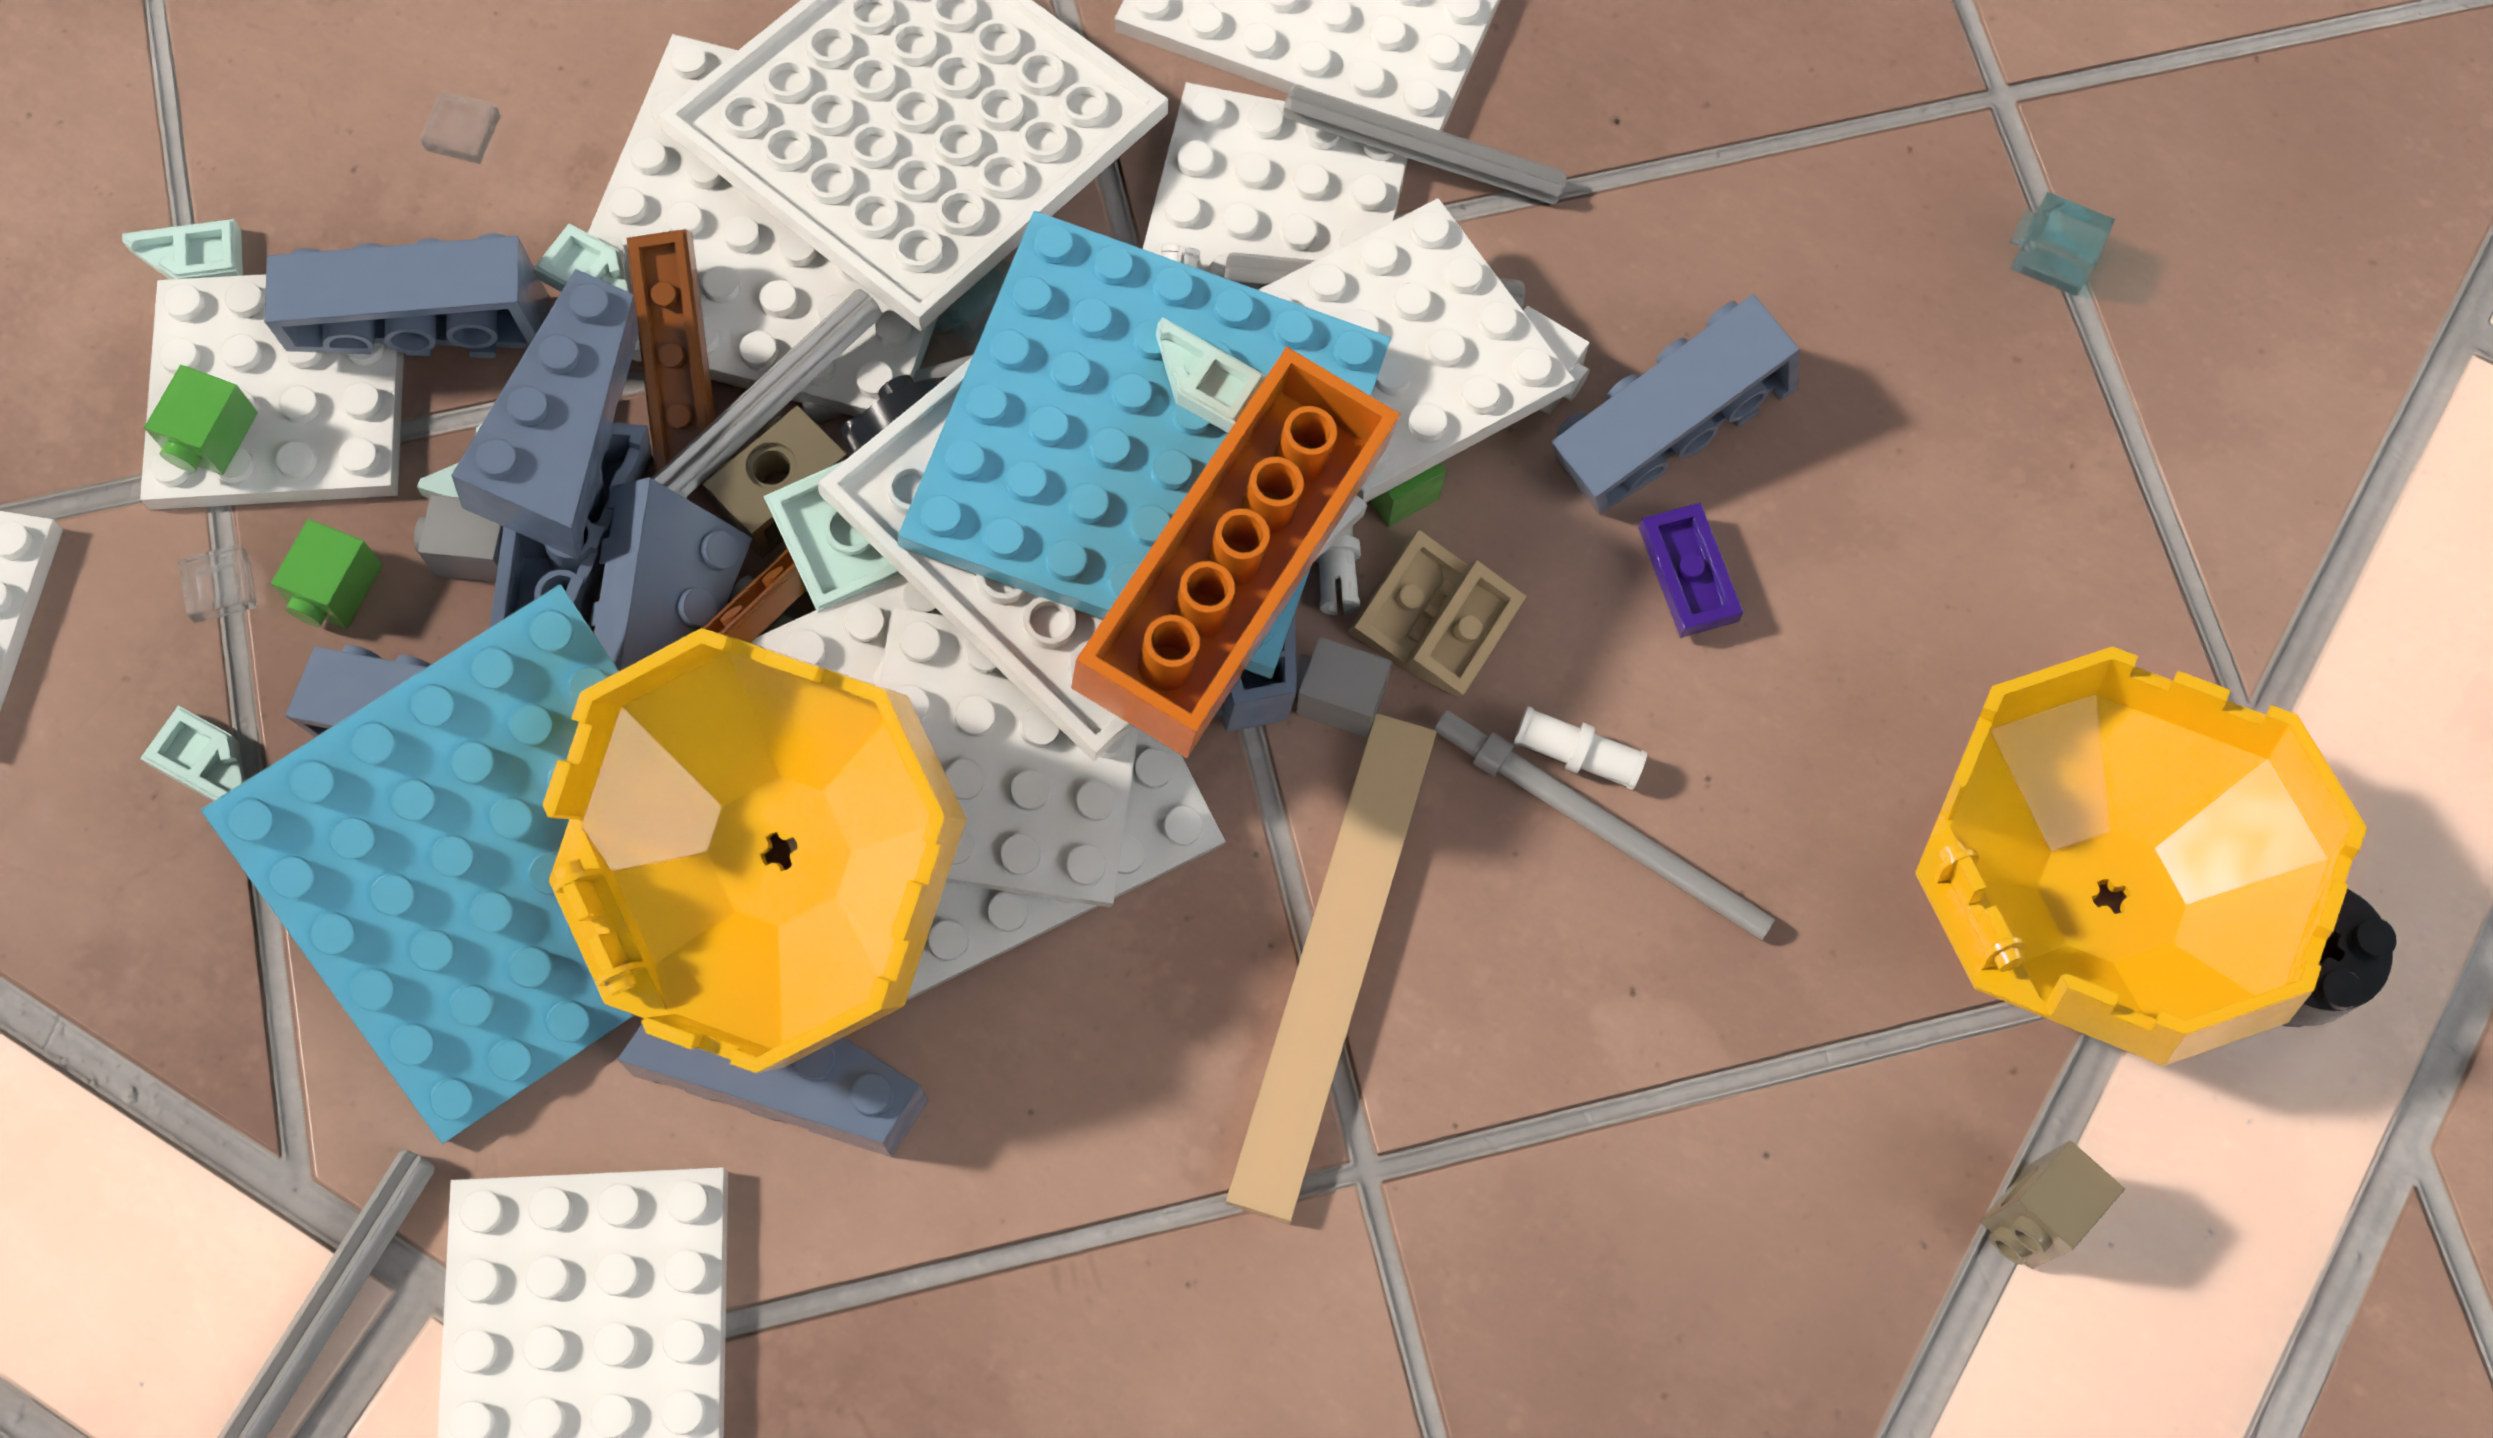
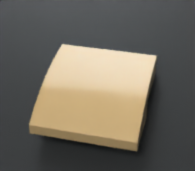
(1437, 614)

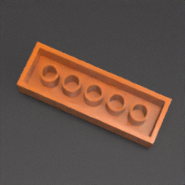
(1234, 552)

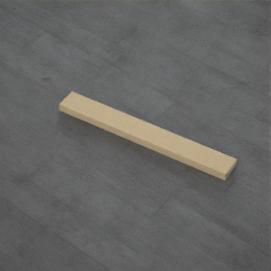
(1331, 970)

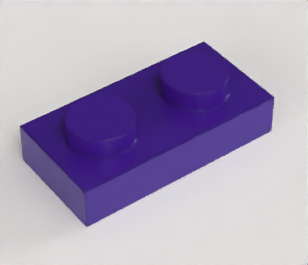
(1690, 570)

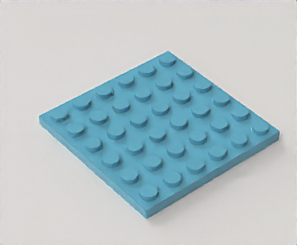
(1067, 423)
(423, 862)

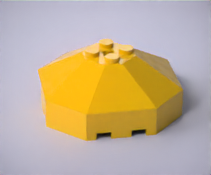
(2163, 791)
(667, 833)

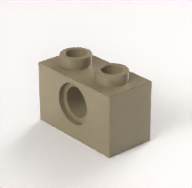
(782, 445)
(2051, 1206)

